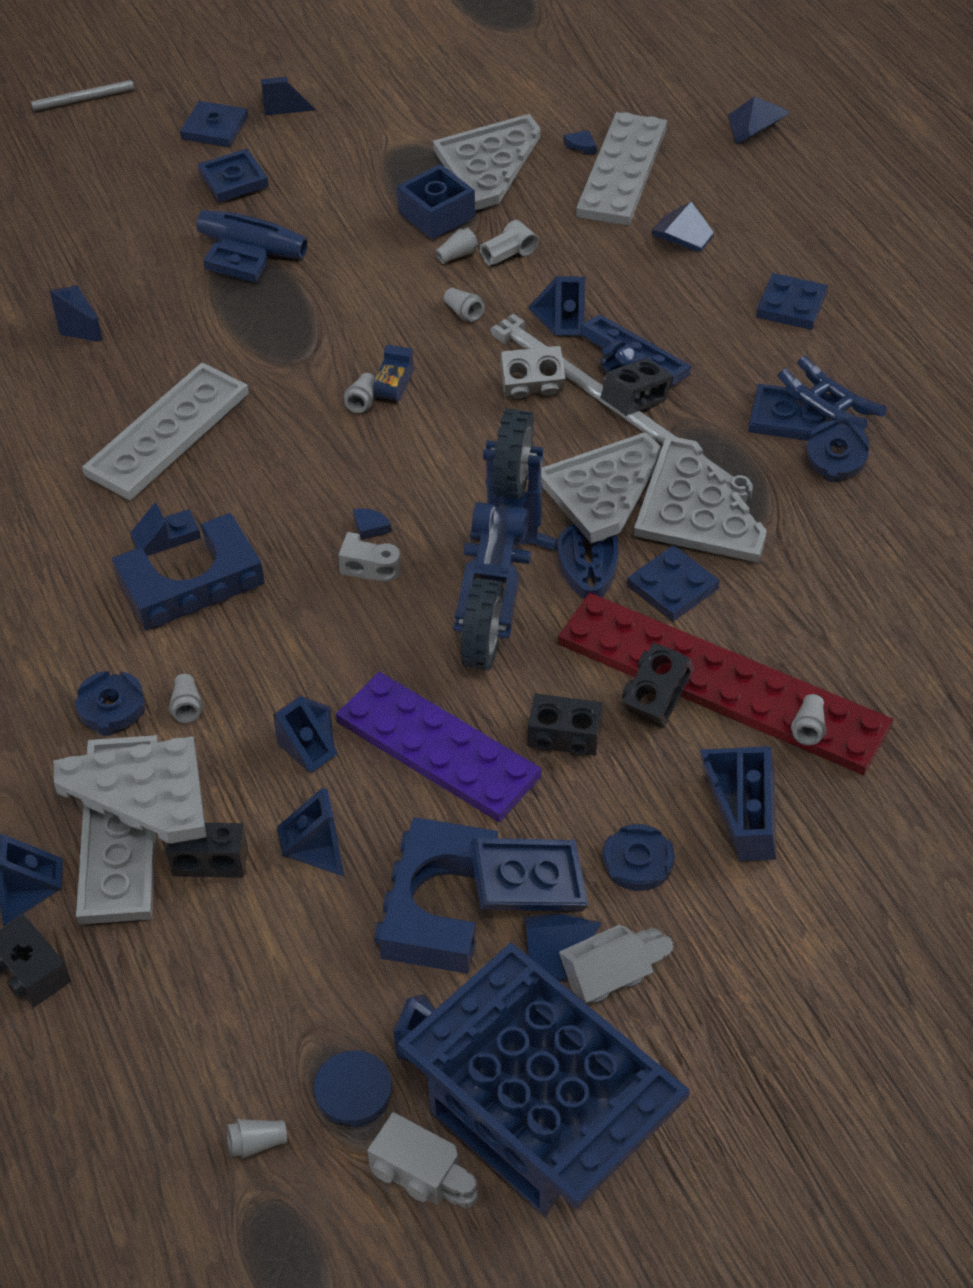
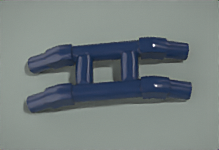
(826, 384)

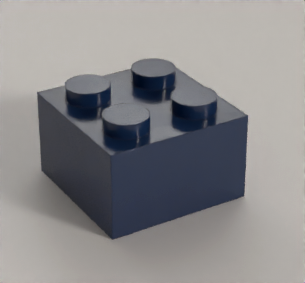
(436, 201)

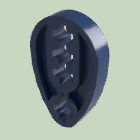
(576, 569)

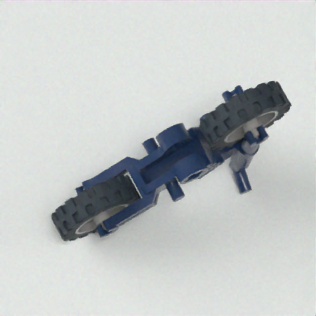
(500, 524)

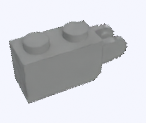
(612, 960)
(421, 1163)

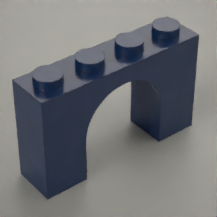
(164, 599)
(407, 930)

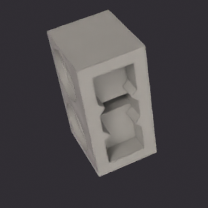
(530, 364)

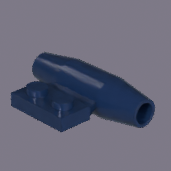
(246, 243)

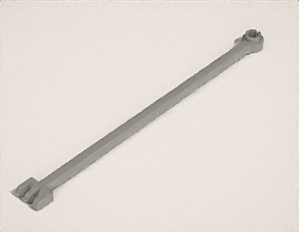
(514, 329)

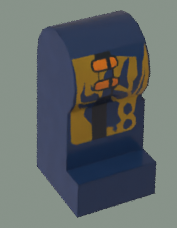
(394, 373)

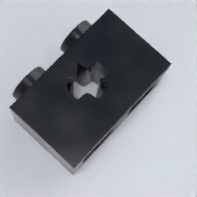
(30, 962)

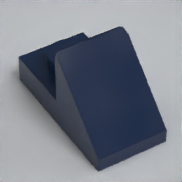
(161, 533)

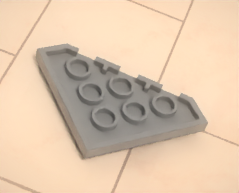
(489, 156)
(602, 484)
(695, 507)
(142, 784)

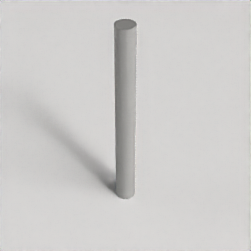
(83, 95)

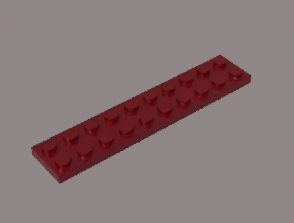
(727, 682)

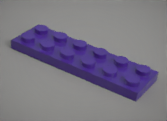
(439, 746)

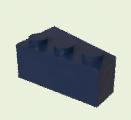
(745, 795)

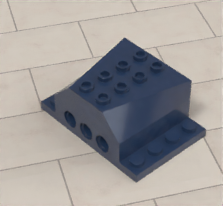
(539, 1081)

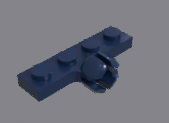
(624, 347)

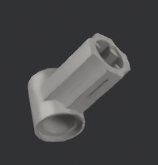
(515, 239)

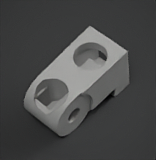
(368, 559)

